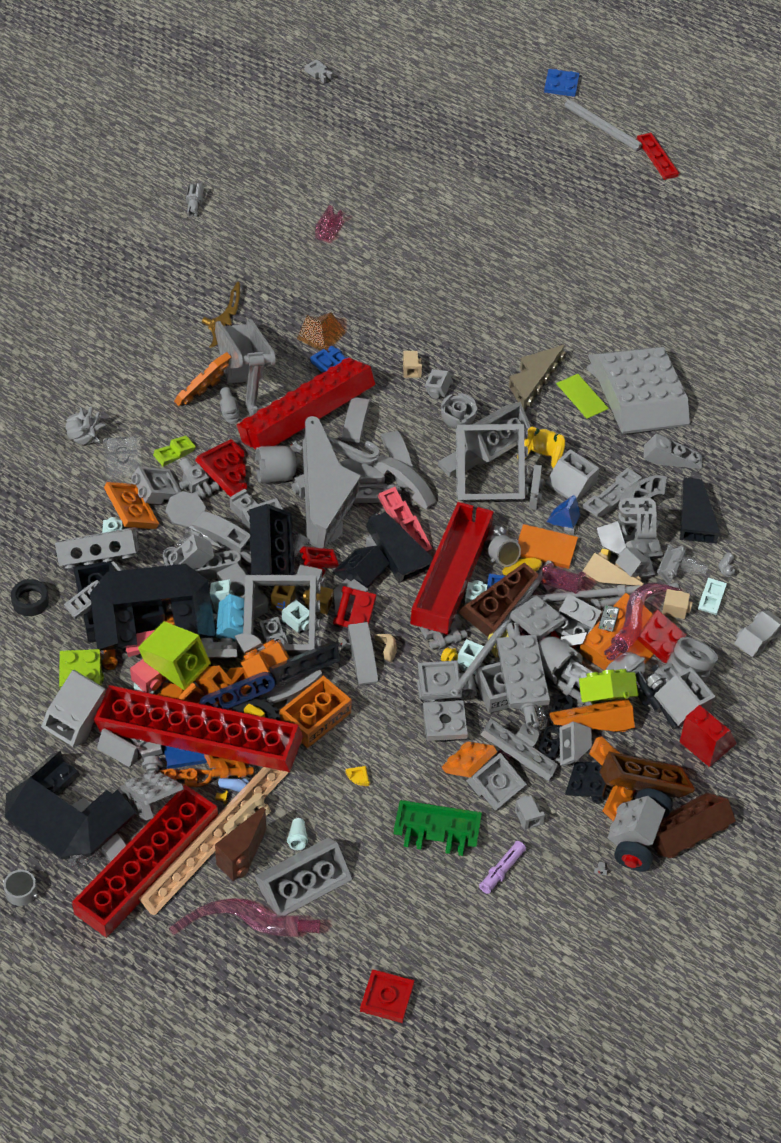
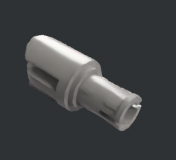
(194, 198)
(229, 406)

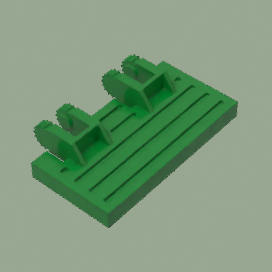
(437, 823)

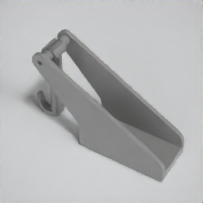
(248, 356)
(328, 485)

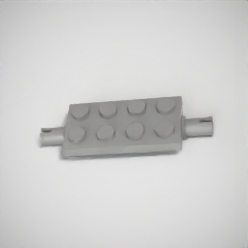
(522, 673)

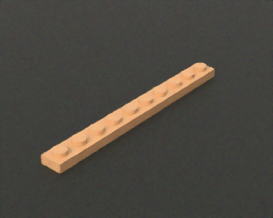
(204, 845)

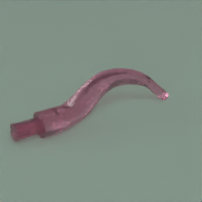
(633, 619)
(255, 916)

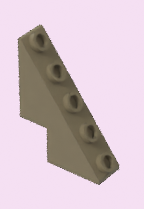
(535, 373)

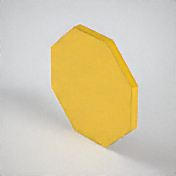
(533, 563)

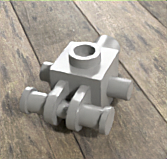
(196, 479)

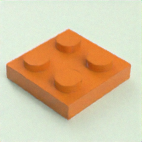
(469, 759)

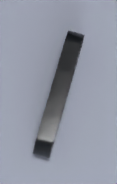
(552, 728)

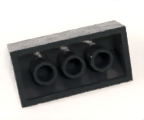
(271, 541)

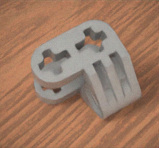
(642, 517)

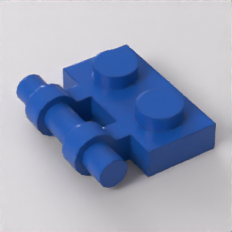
(325, 360)

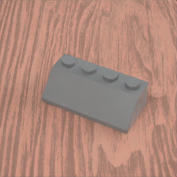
(493, 443)
(304, 877)

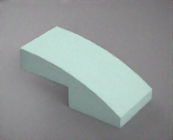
(712, 596)

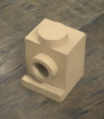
(411, 364)

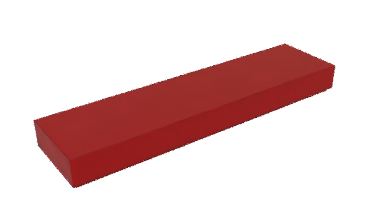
(657, 156)

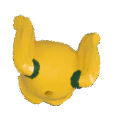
(545, 443)

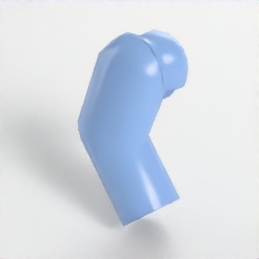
(233, 784)

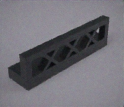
(304, 664)

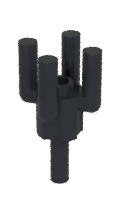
(647, 694)

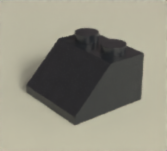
(363, 565)

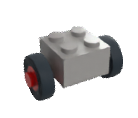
(637, 827)

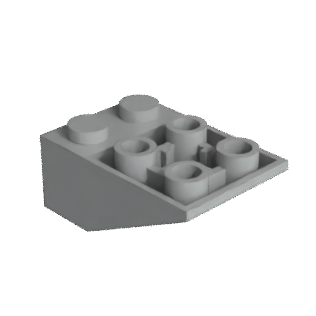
(74, 709)

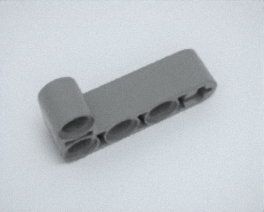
(217, 563)

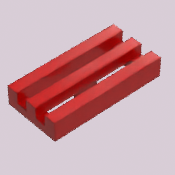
(319, 557)

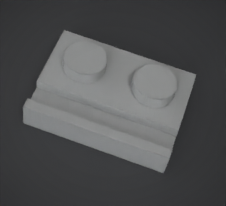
(537, 483)

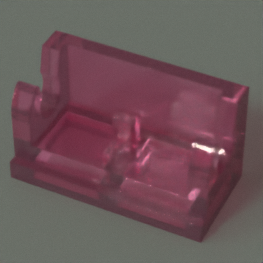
(328, 225)
(562, 579)

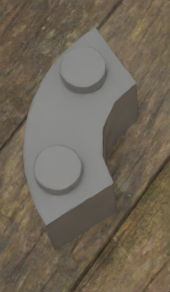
(645, 488)
(756, 636)

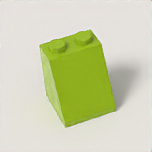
(175, 654)

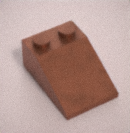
(239, 847)

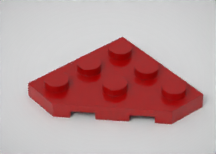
(225, 466)

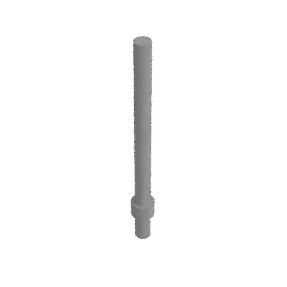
(620, 590)

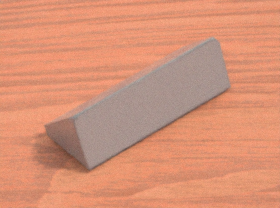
(117, 748)

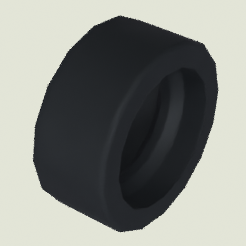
(34, 608)

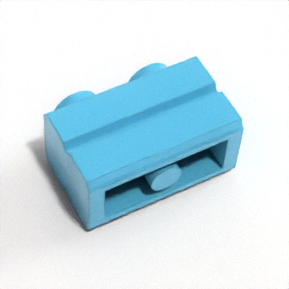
(230, 617)

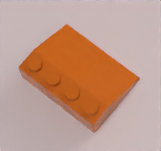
(599, 640)

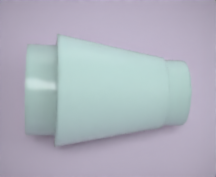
(297, 836)

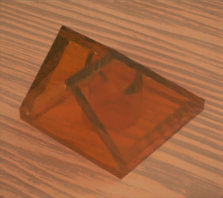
(321, 331)

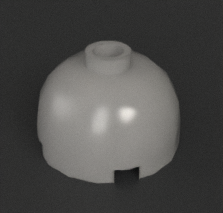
(458, 410)

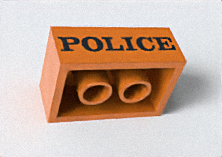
(317, 710)

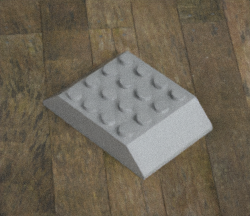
(642, 389)

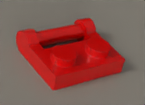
(361, 610)

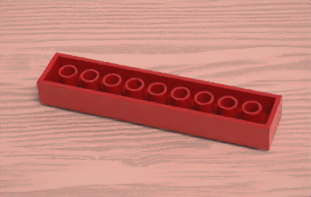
(199, 728)

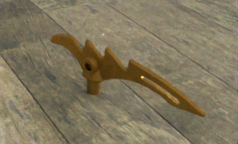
(224, 318)

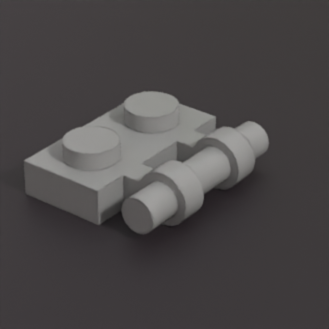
(440, 641)
(572, 673)

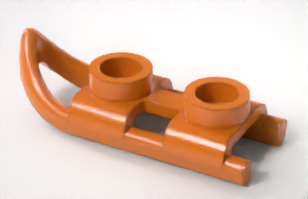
(188, 775)

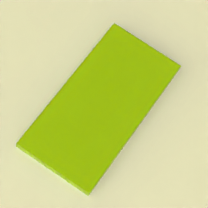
(582, 396)

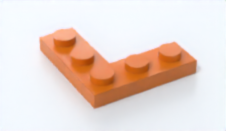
(618, 794)

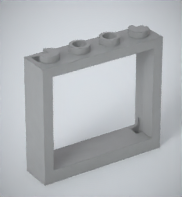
(460, 462)
(284, 580)

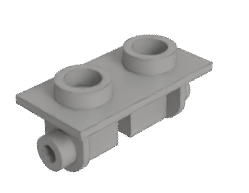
(670, 563)

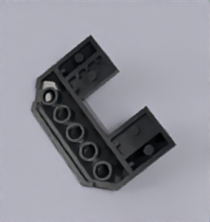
(146, 587)
(54, 823)

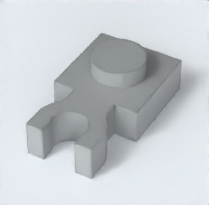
(317, 69)

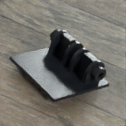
(586, 781)

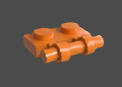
(221, 767)

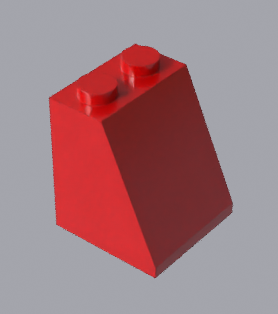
(706, 736)

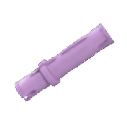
(497, 873)

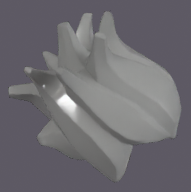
(83, 427)

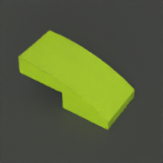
(177, 449)

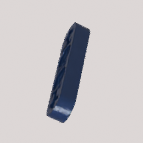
(235, 690)

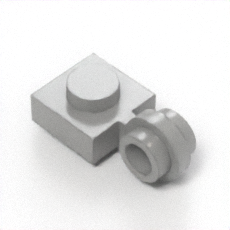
(661, 676)

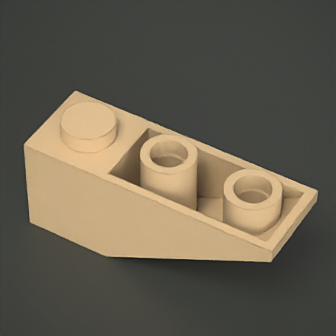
(604, 572)

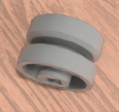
(694, 654)

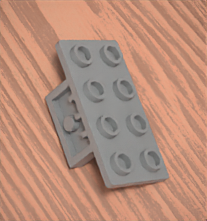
(148, 789)

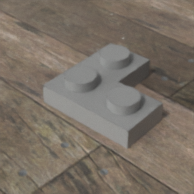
(650, 549)

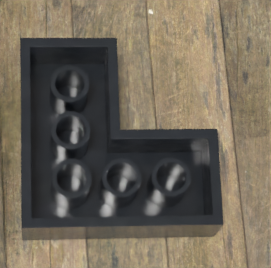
(144, 618)

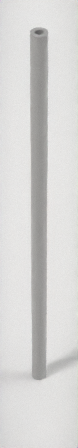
(497, 634)

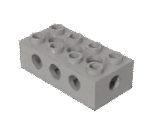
(69, 558)

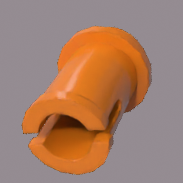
(110, 660)

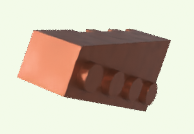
(495, 603)

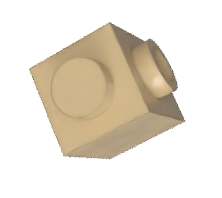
(676, 604)

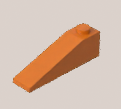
(607, 716)

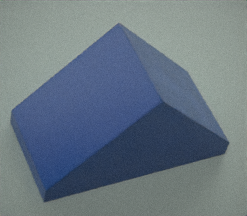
(566, 513)

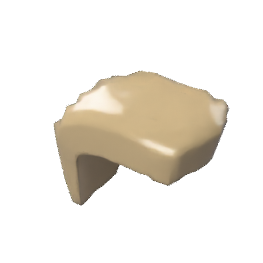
(391, 646)

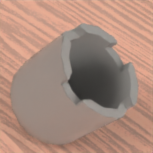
(276, 463)
(555, 657)

